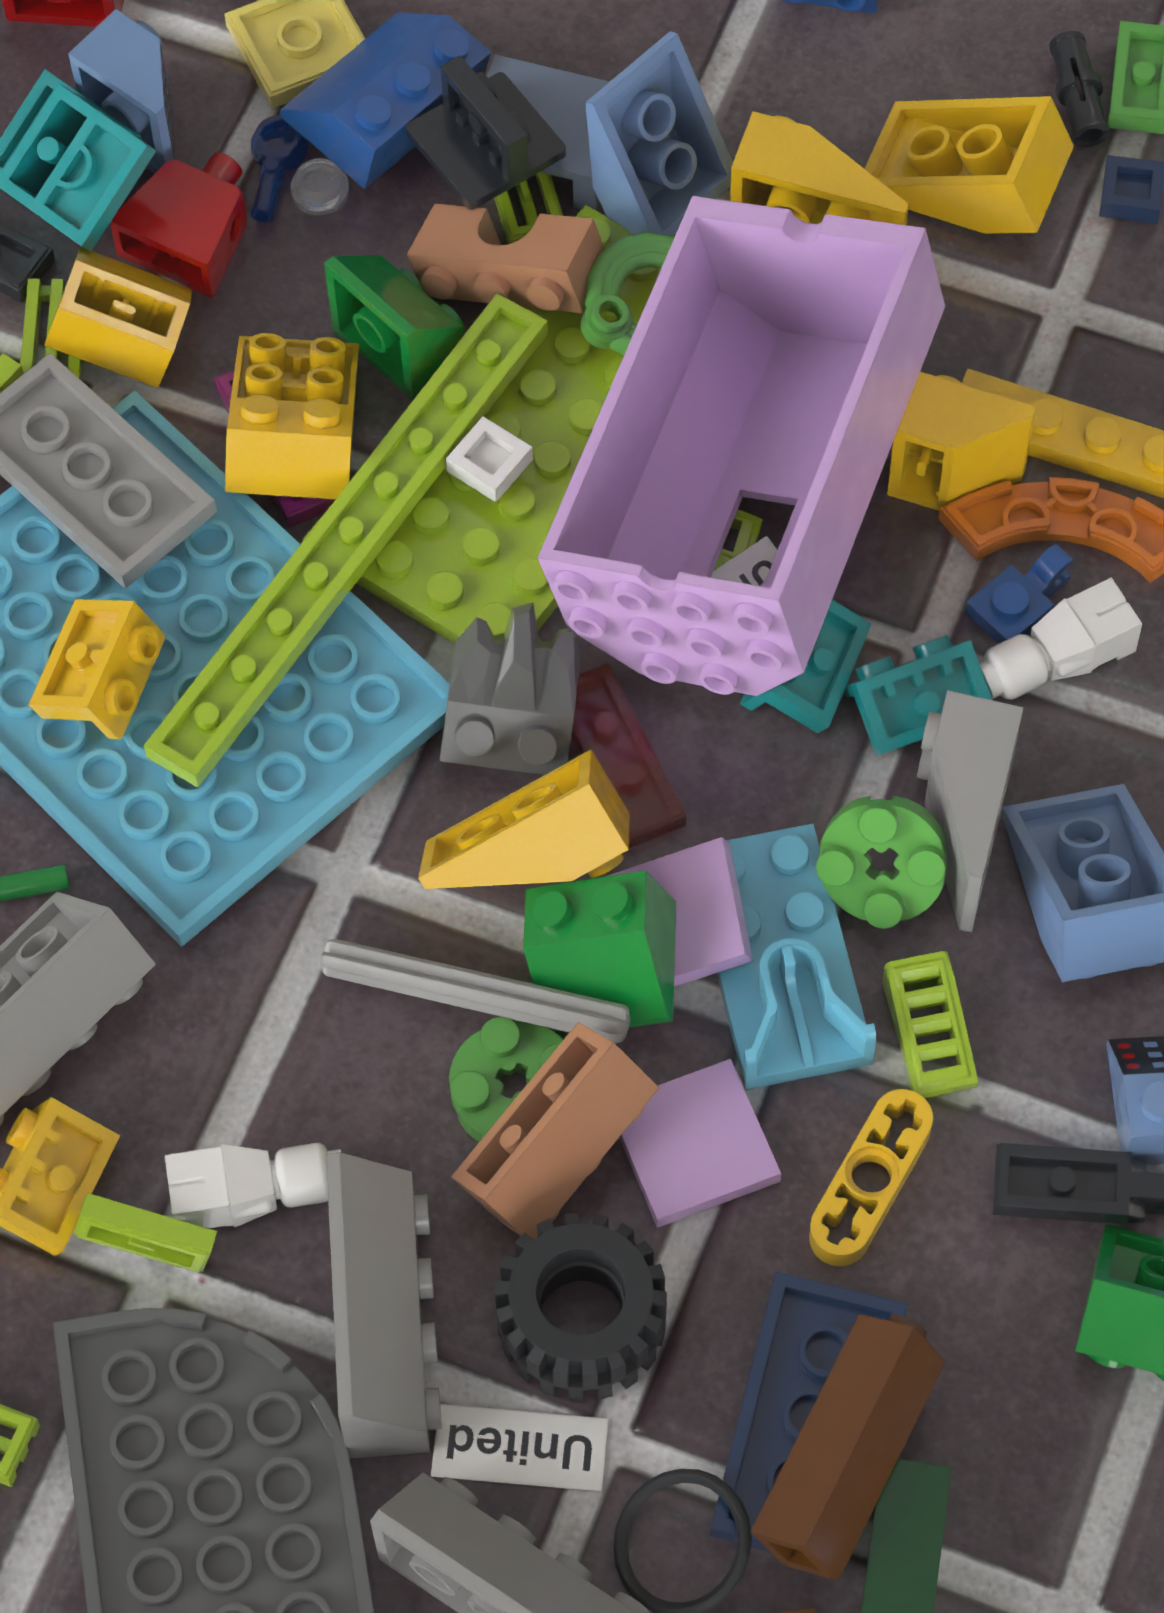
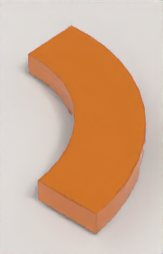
(1059, 511)

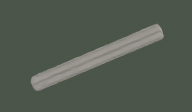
(473, 989)

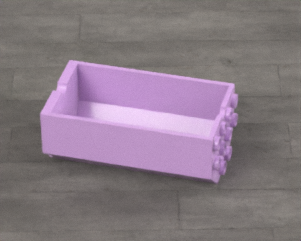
(754, 374)

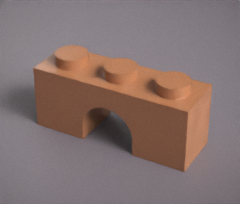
(464, 261)

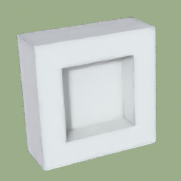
(489, 459)

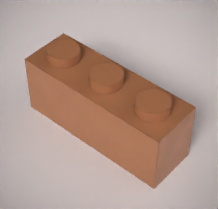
(555, 1131)

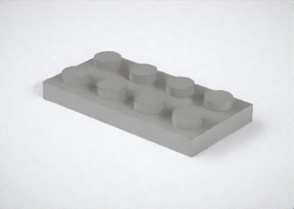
(95, 473)

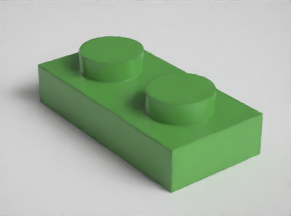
(1138, 79)

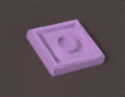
(709, 909)
(698, 1145)

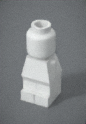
(1065, 642)
(242, 1183)

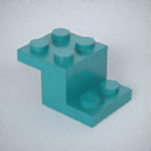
(70, 160)

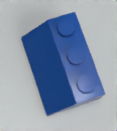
(368, 97)

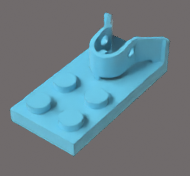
(797, 1001)

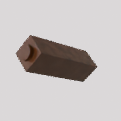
(849, 1445)

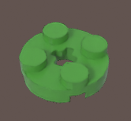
(883, 895)
(485, 1058)

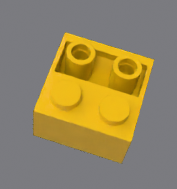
(119, 317)
(957, 441)

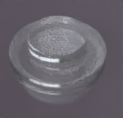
(319, 187)

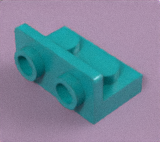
(817, 692)
(899, 698)

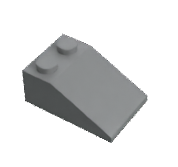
(967, 771)

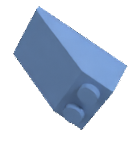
(655, 142)
(1091, 880)

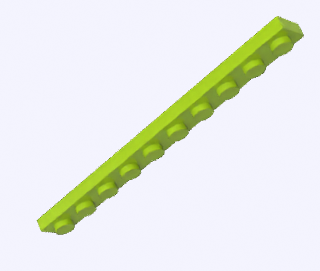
(344, 542)

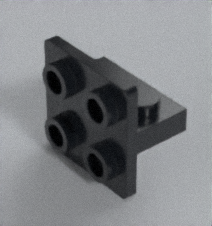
(483, 135)

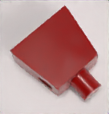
(185, 222)

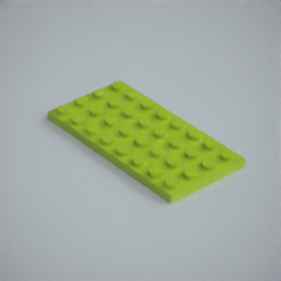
(478, 556)

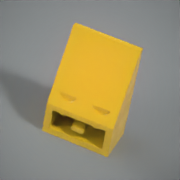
(291, 417)

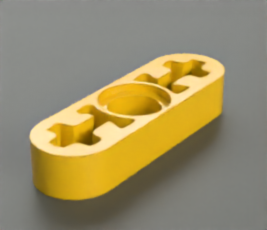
(865, 1225)

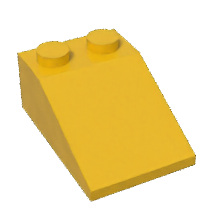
(974, 160)
(804, 172)
(539, 834)

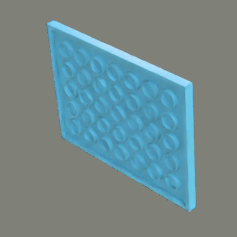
(309, 752)

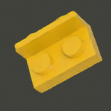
(99, 665)
(50, 1171)

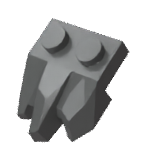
(511, 697)

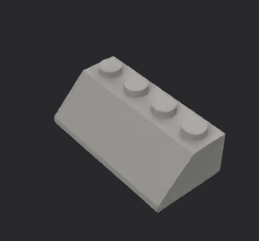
(57, 983)
(379, 1308)
(481, 1563)

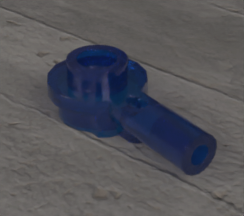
(276, 149)

